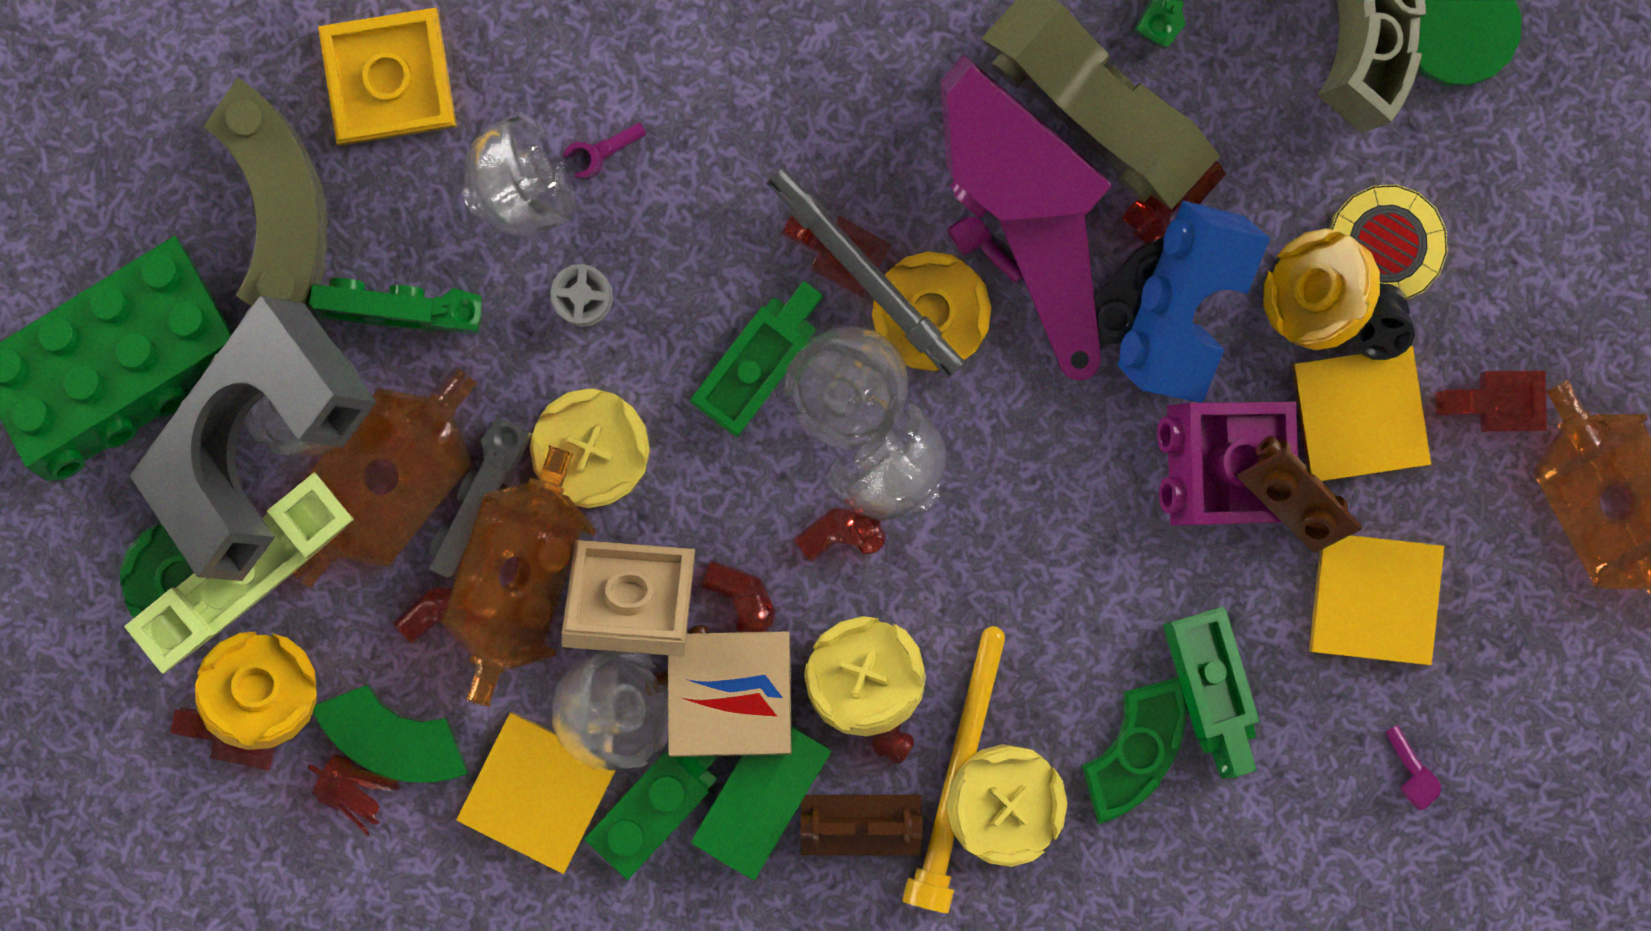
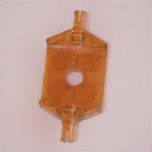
(429, 457)
(1576, 470)
(511, 622)

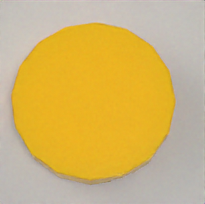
(957, 285)
(1321, 289)
(255, 690)

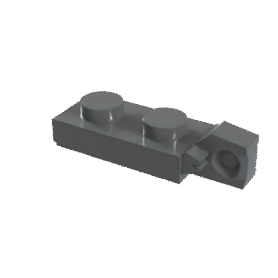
(503, 449)

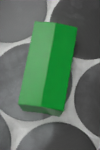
(759, 804)

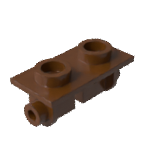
(1297, 496)
(861, 824)

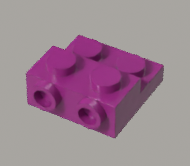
(1208, 450)

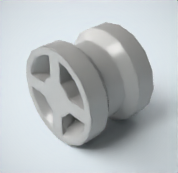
(573, 284)

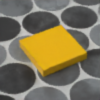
(387, 76)
(1360, 415)
(1377, 599)
(534, 794)

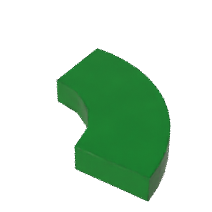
(388, 742)
(1141, 752)

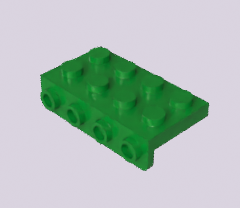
(108, 361)

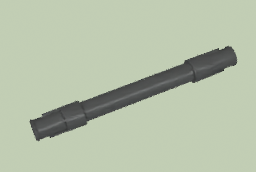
(812, 215)

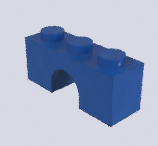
(1201, 255)

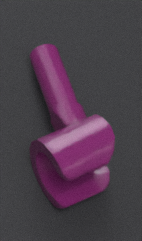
(604, 149)
(972, 233)
(1423, 785)

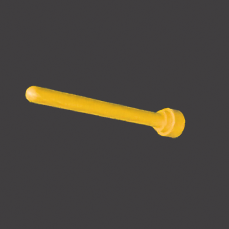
(931, 883)

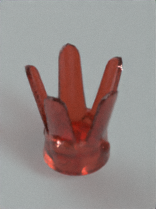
(337, 790)

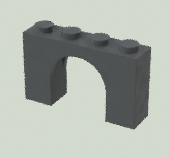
(192, 465)

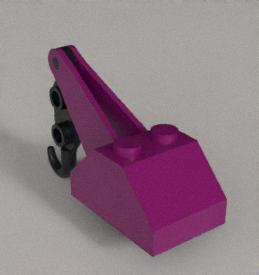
(1040, 194)

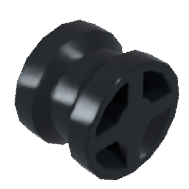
(1389, 336)

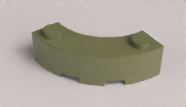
(1374, 60)
(1123, 123)
(284, 192)

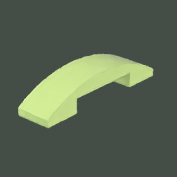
(205, 606)

